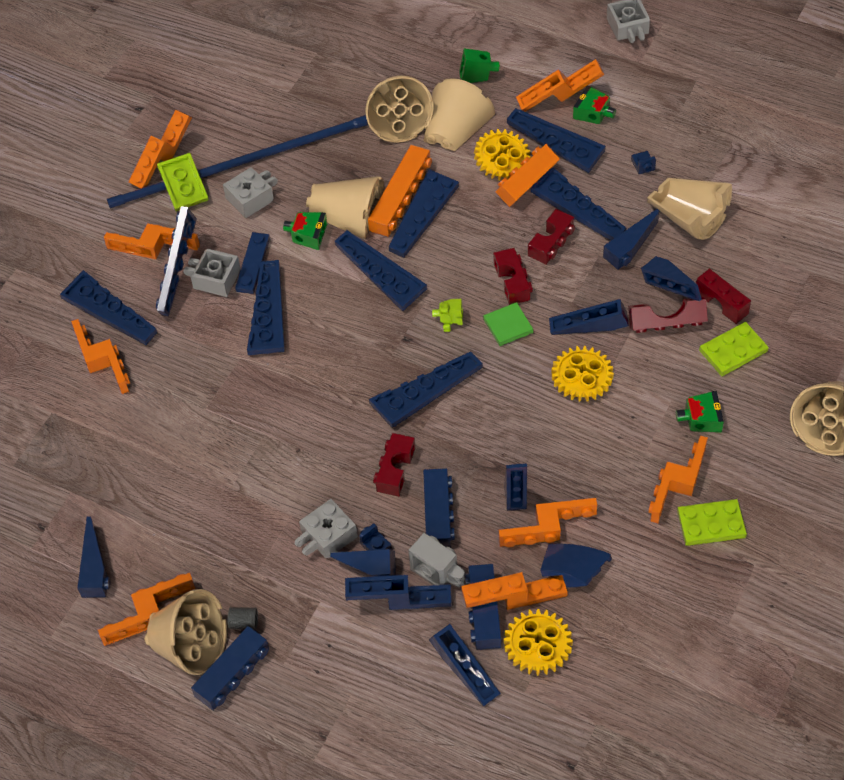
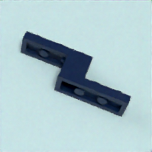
(398, 592)

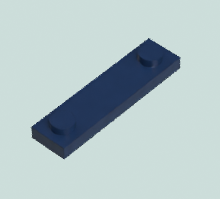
(250, 268)

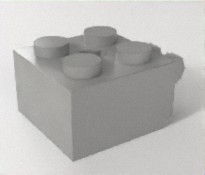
(628, 19)
(250, 191)
(213, 272)
(326, 530)
(435, 562)

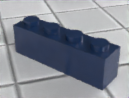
(437, 505)
(485, 616)
(230, 668)

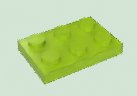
(182, 181)
(733, 348)
(711, 522)

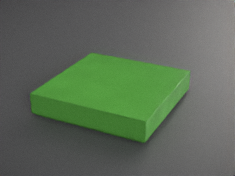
(508, 324)

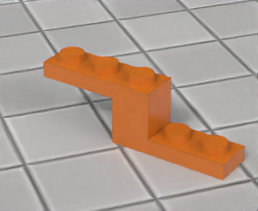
(560, 85)
(160, 149)
(149, 243)
(101, 356)
(677, 479)
(548, 523)
(514, 591)
(146, 604)

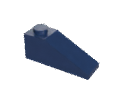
(371, 561)

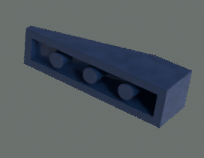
(625, 246)
(667, 276)
(596, 318)
(516, 486)
(92, 575)
(464, 664)

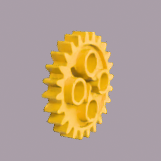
(500, 153)
(573, 377)
(532, 658)

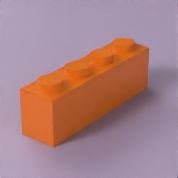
(527, 175)

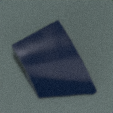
(574, 562)

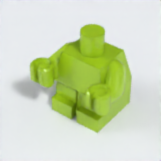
(449, 313)

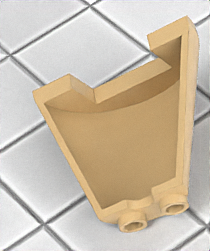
(457, 113)
(347, 202)
(693, 204)

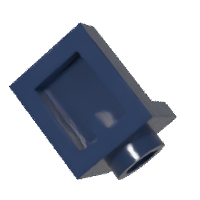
(643, 162)
(372, 539)

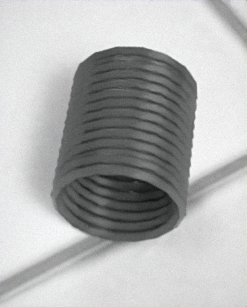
(242, 617)

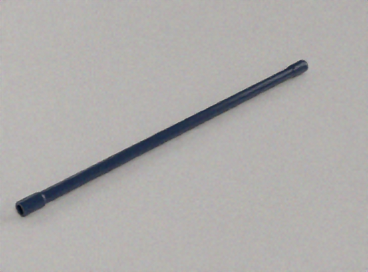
(355, 123)

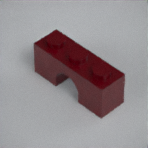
(545, 247)
(509, 264)
(733, 302)
(398, 450)

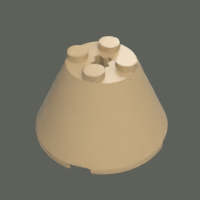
(399, 109)
(819, 417)
(189, 631)

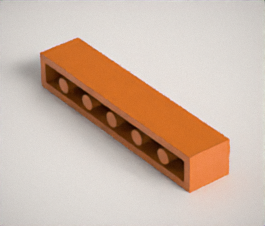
(399, 191)

